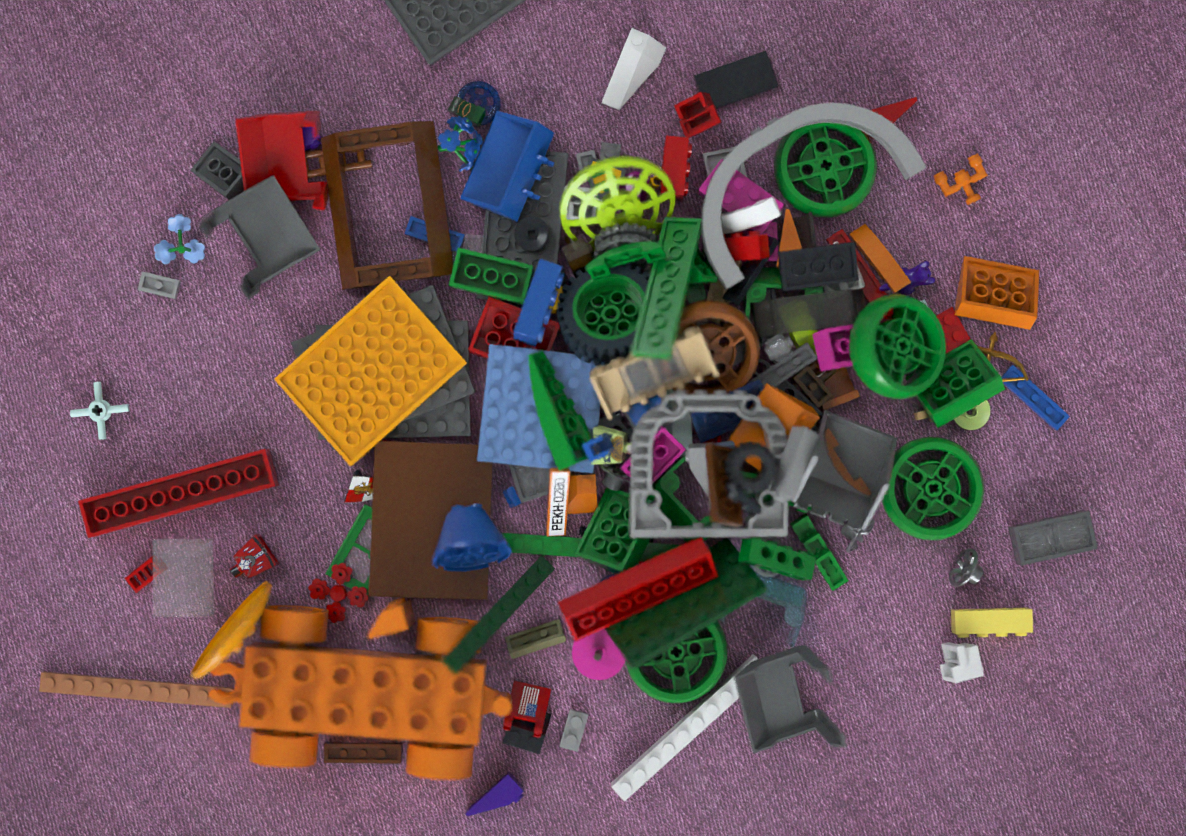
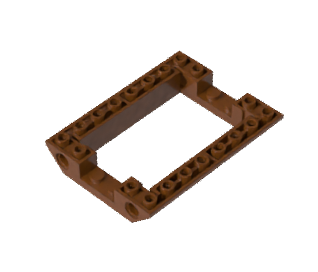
(433, 199)

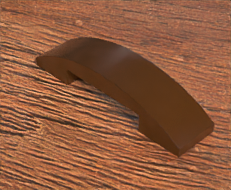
(830, 443)

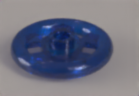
(489, 91)

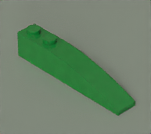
(560, 423)

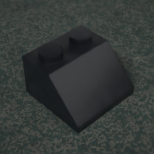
(522, 735)

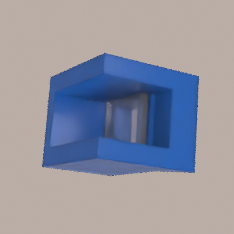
(598, 447)

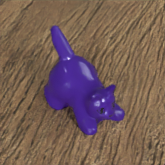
(918, 275)

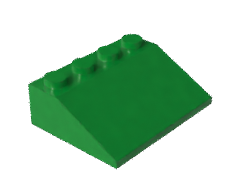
(961, 385)
(608, 537)

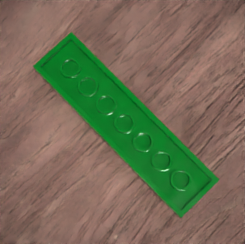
(667, 289)

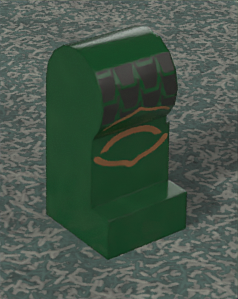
(466, 109)

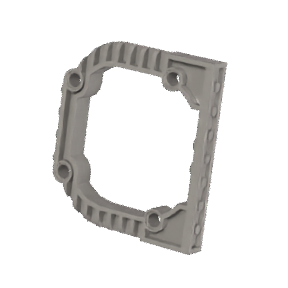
(648, 520)

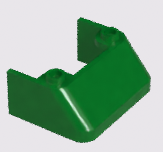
(768, 278)
(671, 506)

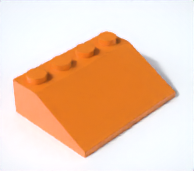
(997, 293)
(788, 410)

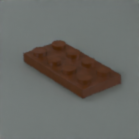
(722, 507)

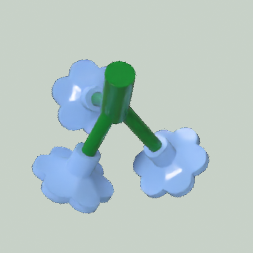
(192, 251)

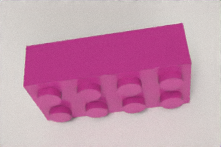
(739, 194)
(833, 347)

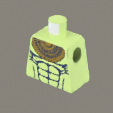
(619, 442)

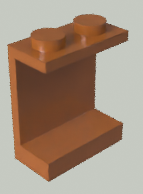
(839, 385)

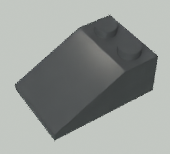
(220, 171)

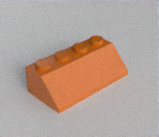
(394, 618)

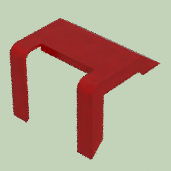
(276, 147)

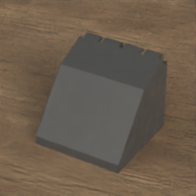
(864, 454)

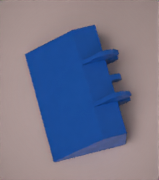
(508, 165)

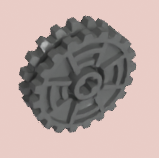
(623, 235)

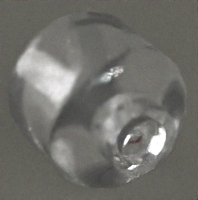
(779, 347)

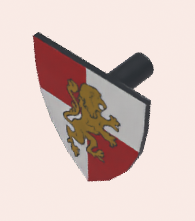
(360, 488)

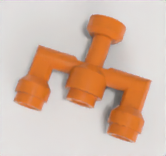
(963, 179)

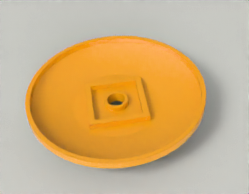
(233, 631)

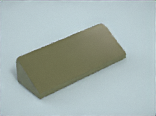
(535, 639)

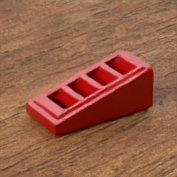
(132, 581)

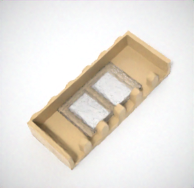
(639, 378)

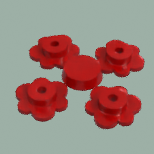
(338, 592)

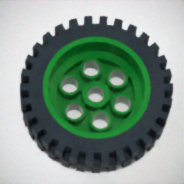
(579, 307)

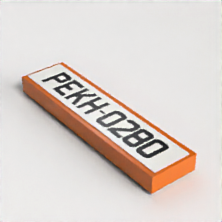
(557, 502)

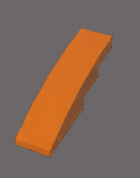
(880, 258)

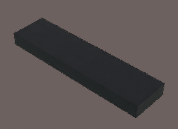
(750, 271)

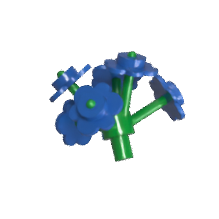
(450, 141)

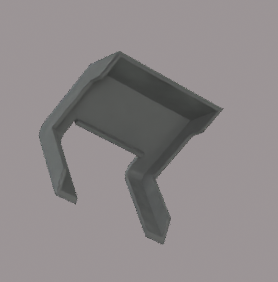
(268, 230)
(773, 701)

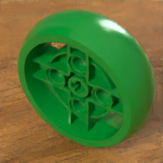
(840, 175)
(897, 346)
(951, 460)
(682, 690)

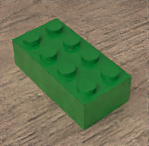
(491, 276)

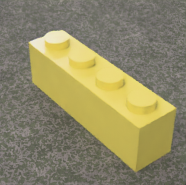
(991, 621)

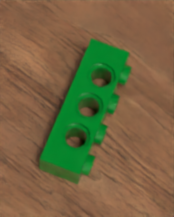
(789, 562)

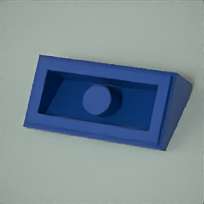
(639, 410)

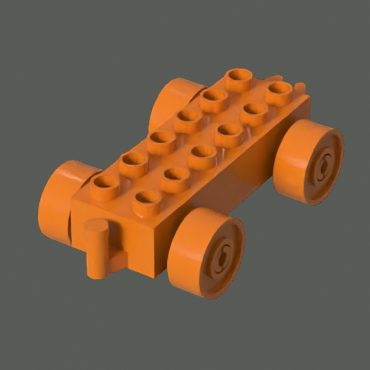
(304, 690)

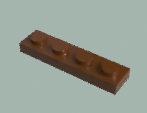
(363, 753)

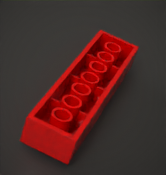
(638, 589)

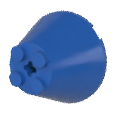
(469, 540)

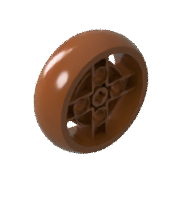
(736, 329)

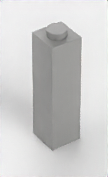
(793, 463)

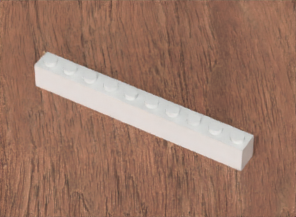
(678, 736)

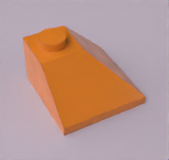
(582, 494)

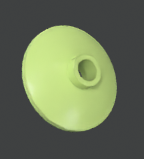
(977, 419)

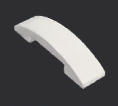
(749, 216)

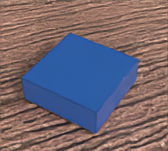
(511, 497)

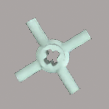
(99, 403)

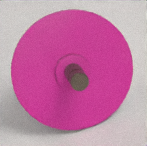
(597, 656)

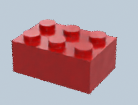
(675, 165)

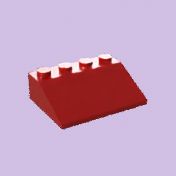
(498, 327)

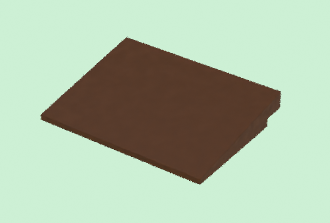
(410, 501)

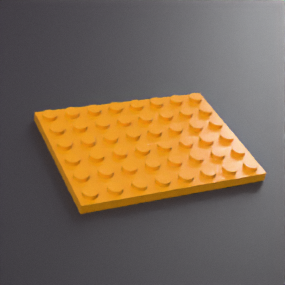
(370, 371)

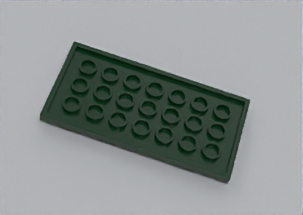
(683, 615)

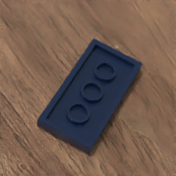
(714, 423)

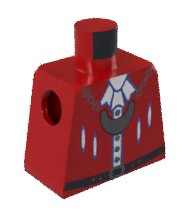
(253, 558)

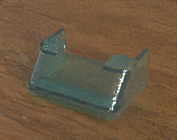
(788, 596)

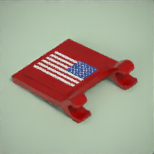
(528, 704)

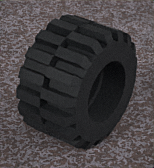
(767, 471)

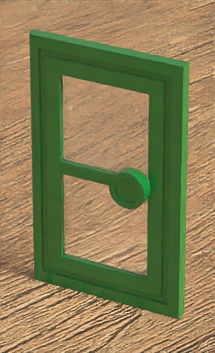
(356, 550)

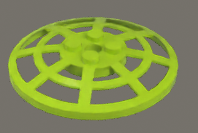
(616, 198)

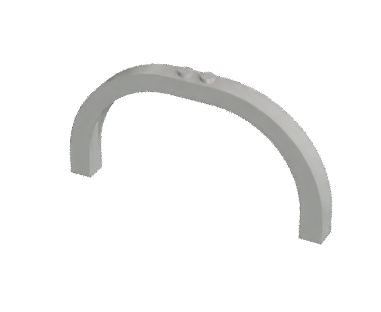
(873, 124)

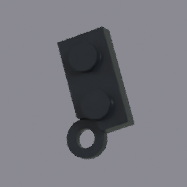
(748, 504)

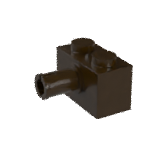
(578, 254)
(813, 385)

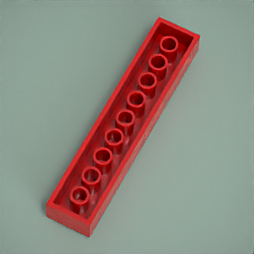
(178, 493)

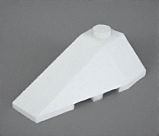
(637, 61)

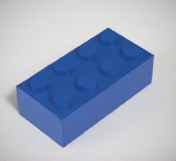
(537, 303)

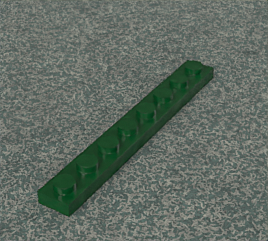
(497, 615)

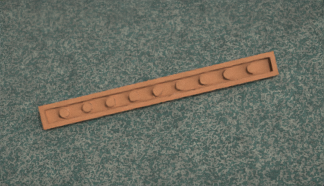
(129, 689)

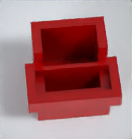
(697, 114)

